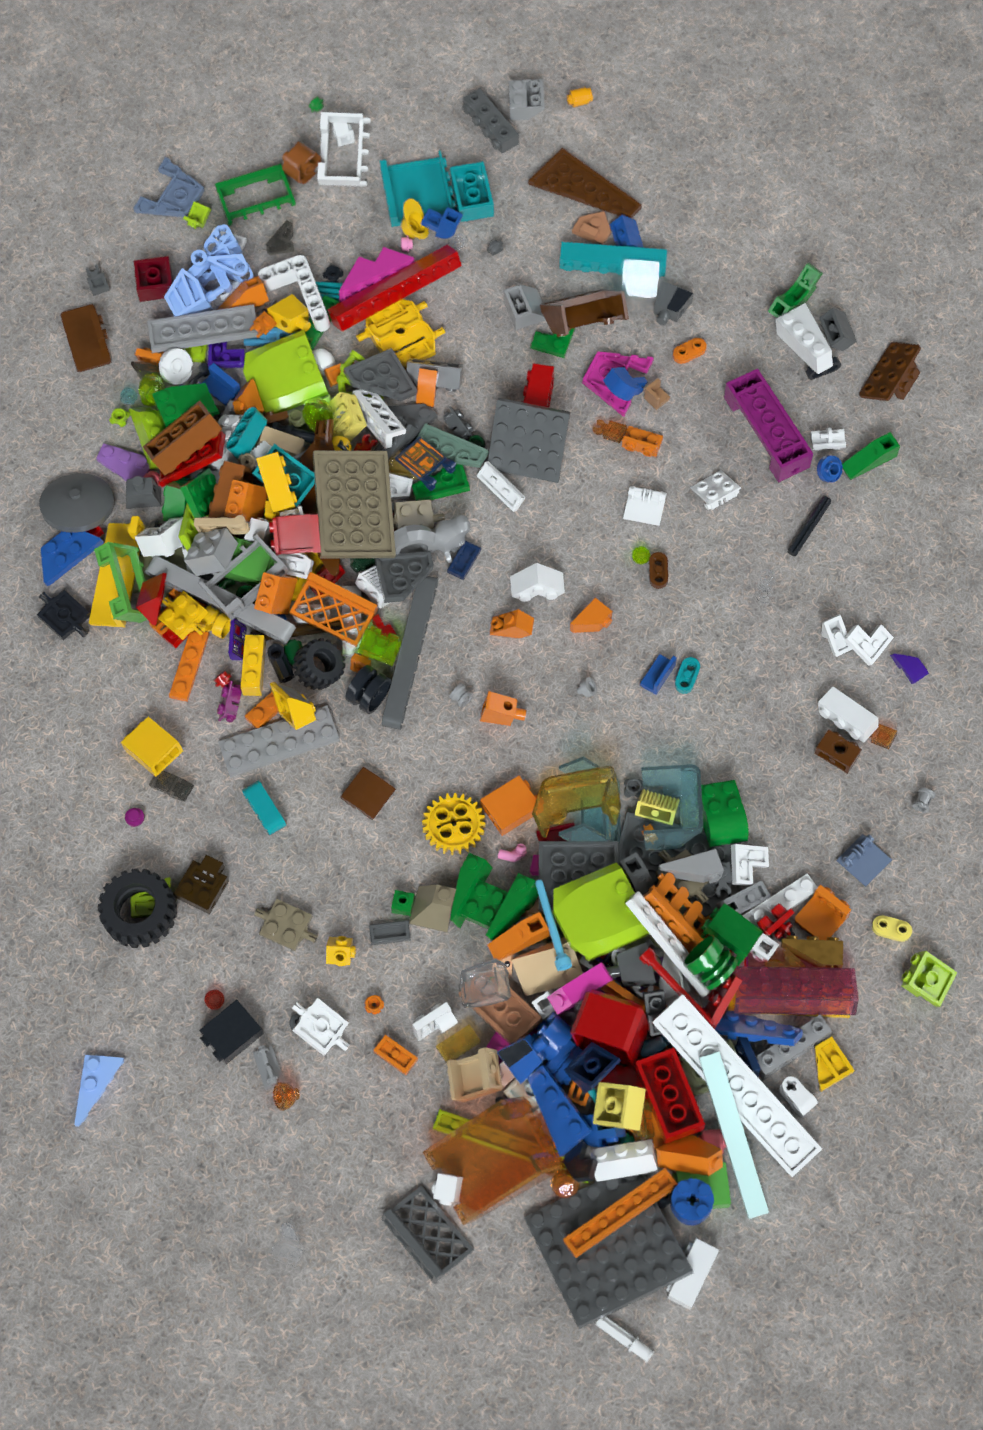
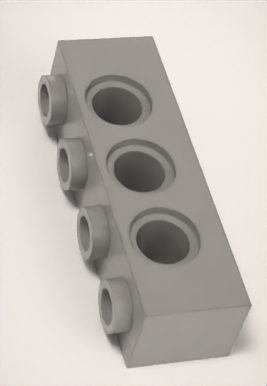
(781, 1055)

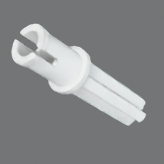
(625, 1338)

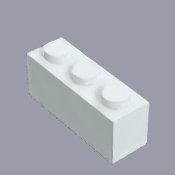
(848, 714)
(625, 1160)
(700, 1259)

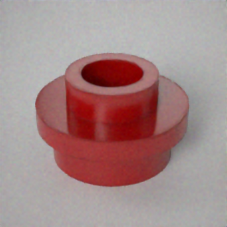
(222, 679)

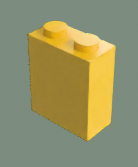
(151, 746)

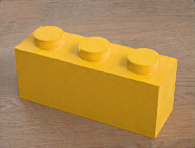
(276, 482)
(253, 665)

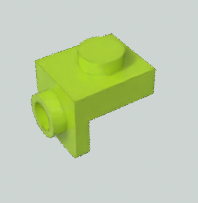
(198, 215)

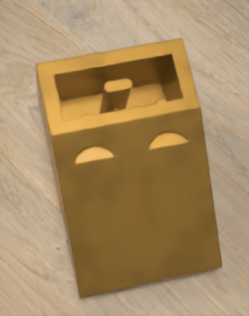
(816, 952)

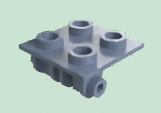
(864, 859)

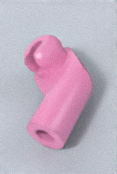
(513, 856)

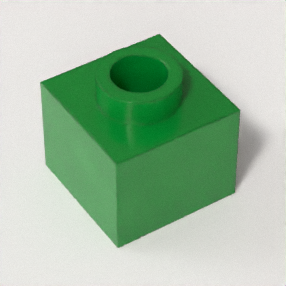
(403, 908)

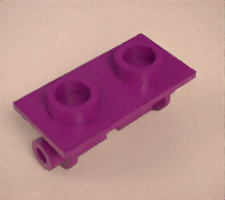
(226, 708)

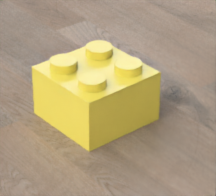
(619, 1106)

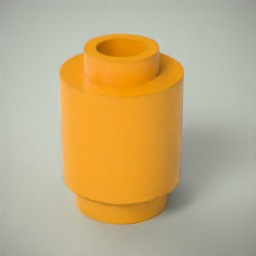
(579, 97)

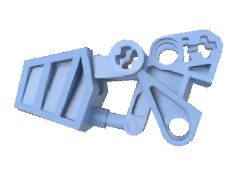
(226, 263)

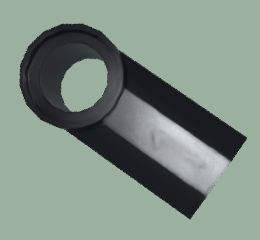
(280, 664)

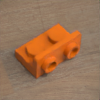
(642, 441)

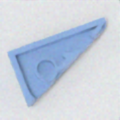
(96, 1075)

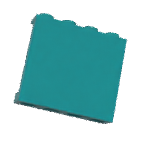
(419, 181)

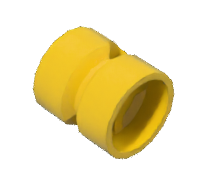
(216, 622)

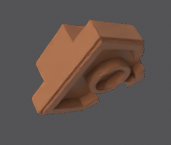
(593, 228)

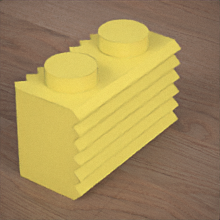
(657, 807)

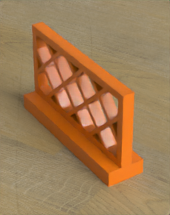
(344, 597)

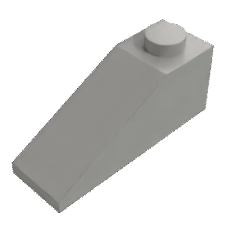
(695, 868)

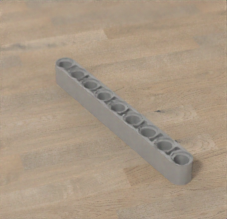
(185, 581)

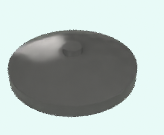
(76, 502)

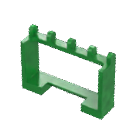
(270, 174)

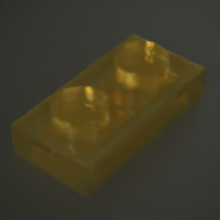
(458, 1043)

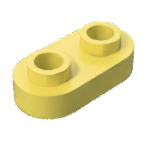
(892, 928)

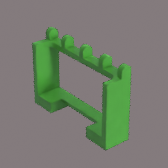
(108, 554)

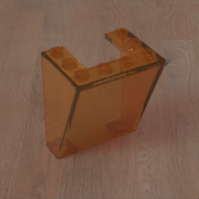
(497, 1156)

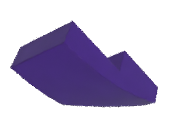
(911, 667)

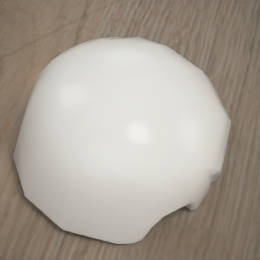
(324, 359)

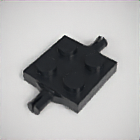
(63, 614)

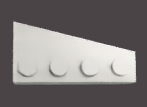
(805, 338)

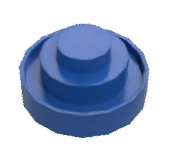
(829, 468)

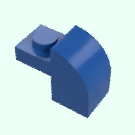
(444, 224)
(623, 385)
(601, 1135)

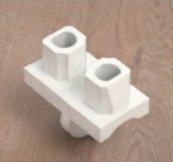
(828, 439)

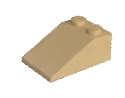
(538, 971)

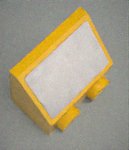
(293, 705)

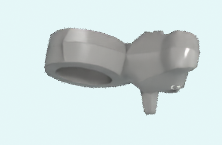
(445, 537)

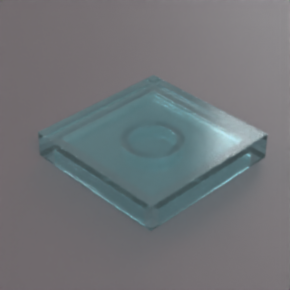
(640, 278)

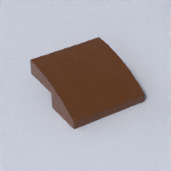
(367, 793)

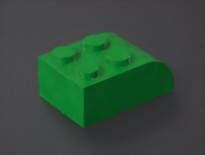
(723, 814)

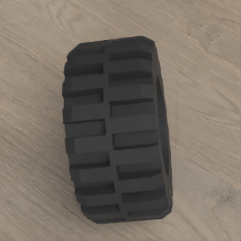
(127, 886)

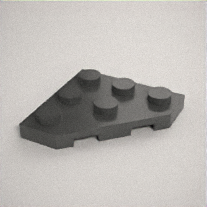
(382, 375)
(415, 415)
(402, 574)

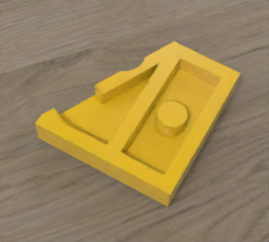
(831, 1064)

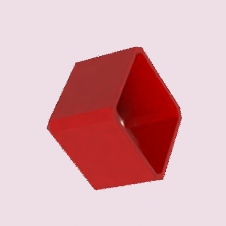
(611, 1024)

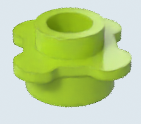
(118, 412)

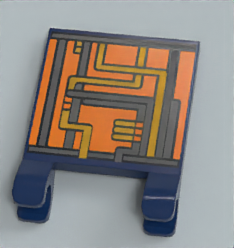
(423, 460)

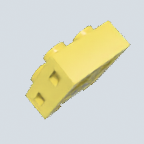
(347, 416)

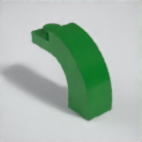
(798, 293)

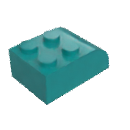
(472, 191)
(300, 476)

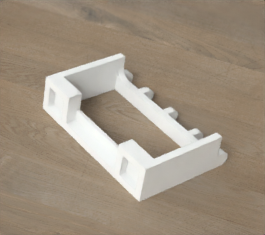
(322, 177)

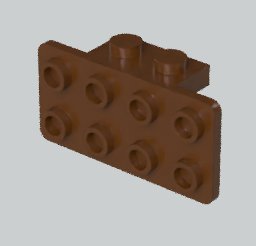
(86, 337)
(893, 373)

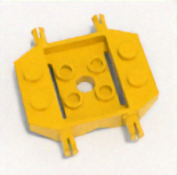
(402, 315)

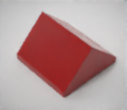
(151, 597)

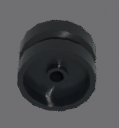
(368, 689)

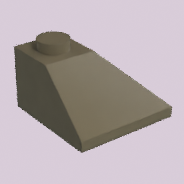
(433, 907)

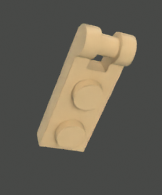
(234, 525)

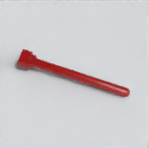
(649, 958)

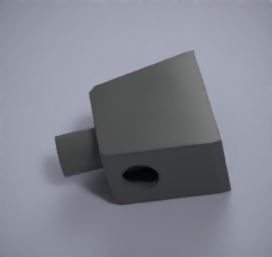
(142, 493)
(631, 969)

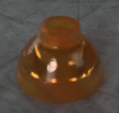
(285, 1095)
(563, 1184)

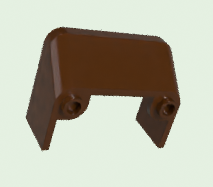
(584, 310)

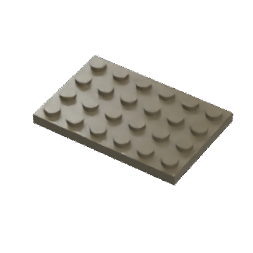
(354, 504)

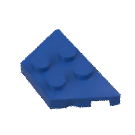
(65, 552)

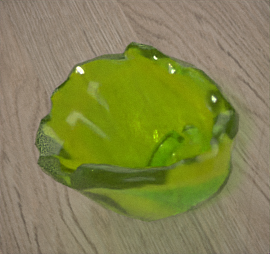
(150, 384)
(315, 410)

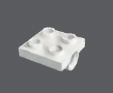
(439, 1018)

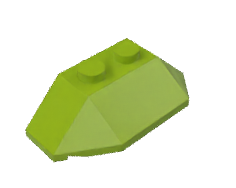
(147, 425)

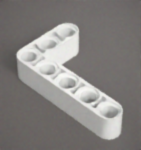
(298, 270)

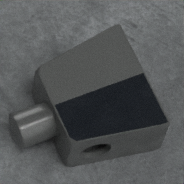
(671, 303)

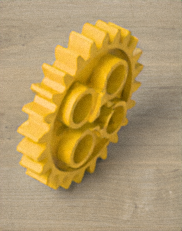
(450, 807)

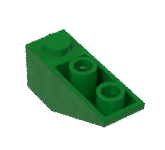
(873, 455)

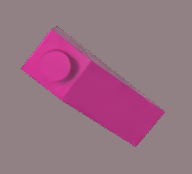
(575, 990)

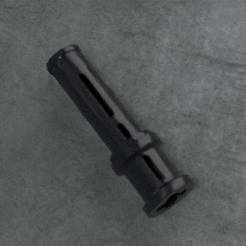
(307, 435)

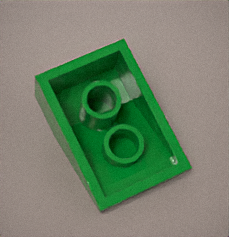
(176, 400)

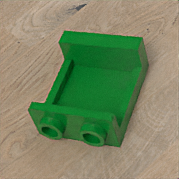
(732, 931)

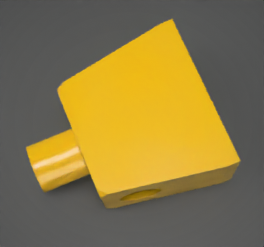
(290, 314)

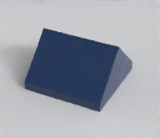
(591, 1066)

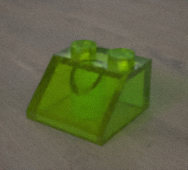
(380, 645)

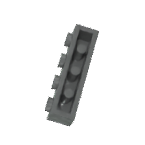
(490, 121)

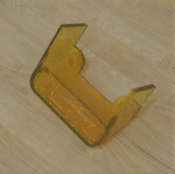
(574, 793)

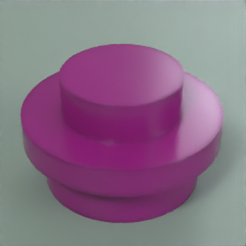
(134, 817)

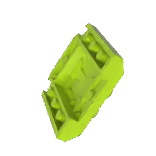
(285, 373)
(595, 912)

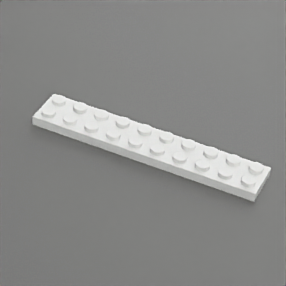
(755, 1103)

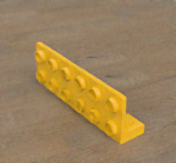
(105, 586)

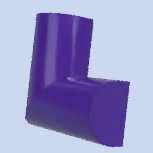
(225, 357)

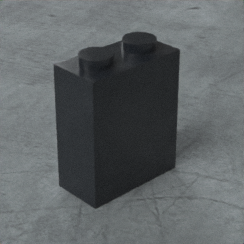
(230, 1032)

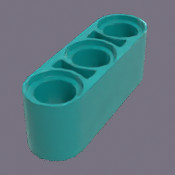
(246, 432)
(264, 807)

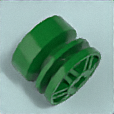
(710, 962)

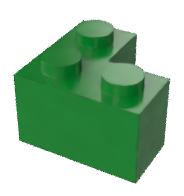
(174, 501)

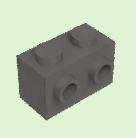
(837, 329)

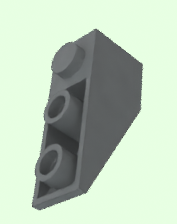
(636, 873)

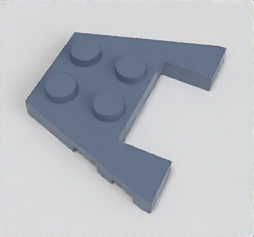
(177, 196)

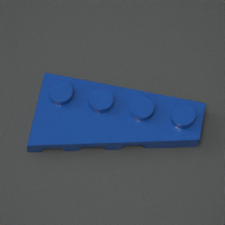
(757, 1029)

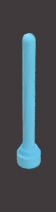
(562, 961)

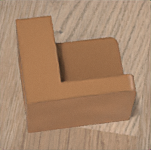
(655, 395)

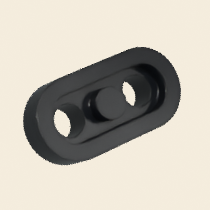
(811, 374)

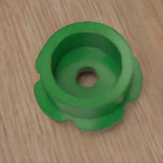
(316, 104)

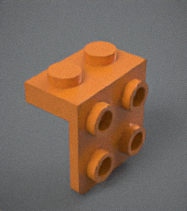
(823, 914)

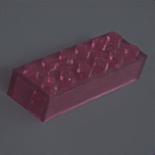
(796, 991)

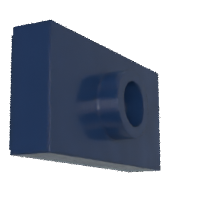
(464, 560)

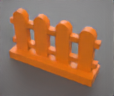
(669, 912)

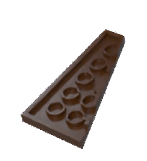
(577, 181)

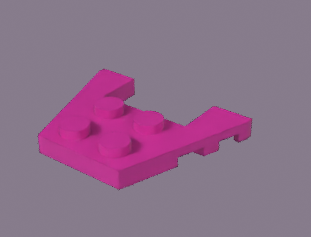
(601, 366)

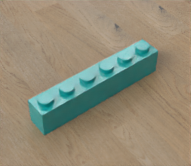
(607, 257)

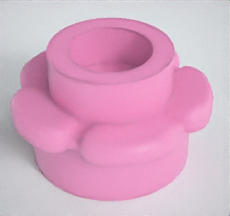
(406, 243)

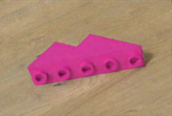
(367, 272)

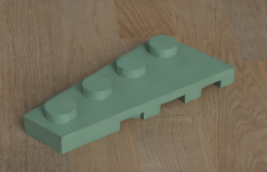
(453, 447)

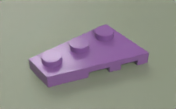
(123, 462)

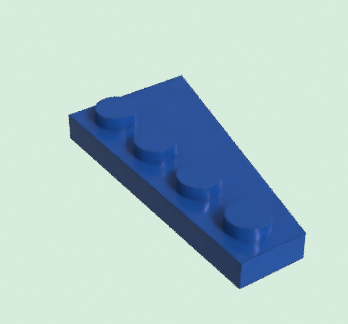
(560, 1114)

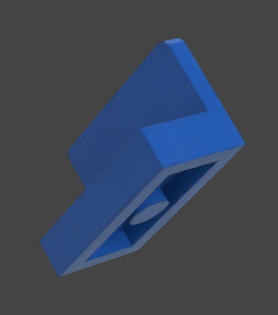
(626, 232)
(221, 385)
(658, 673)

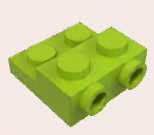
(928, 978)

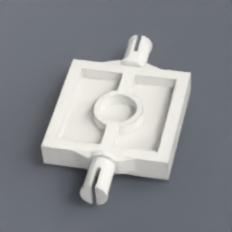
(320, 1026)

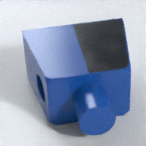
(524, 1056)

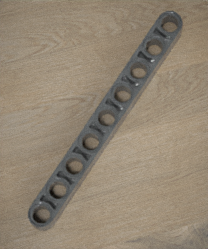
(408, 654)

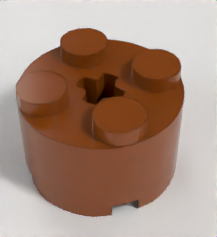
(300, 163)

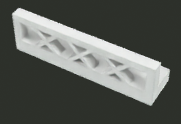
(378, 425)

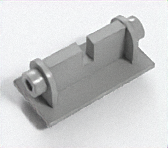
(268, 1066)

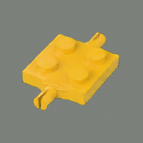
(183, 615)

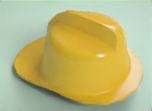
(412, 220)

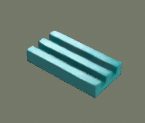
(329, 288)

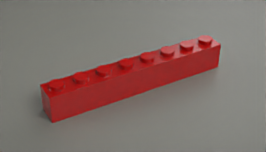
(394, 287)

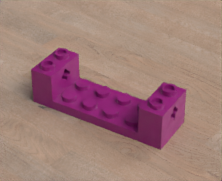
(770, 423)

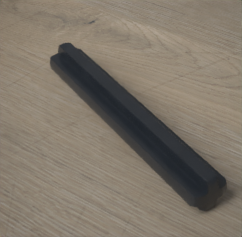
(809, 526)

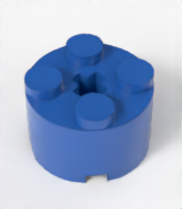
(556, 1032)
(703, 1200)

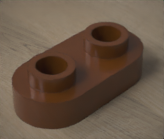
(658, 571)

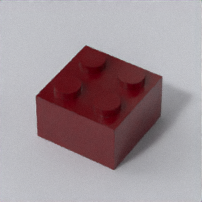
(153, 278)

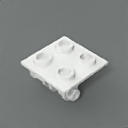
(716, 489)
(644, 505)

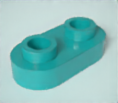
(687, 676)

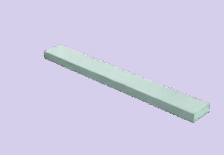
(733, 1135)

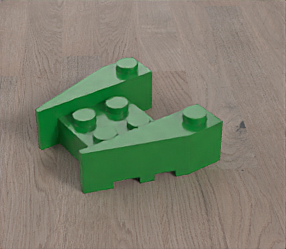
(486, 903)

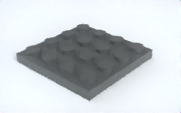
(528, 440)
(569, 860)

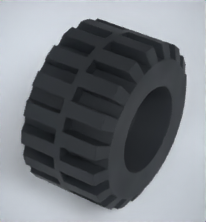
(328, 655)

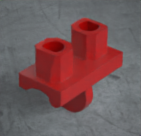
(781, 916)

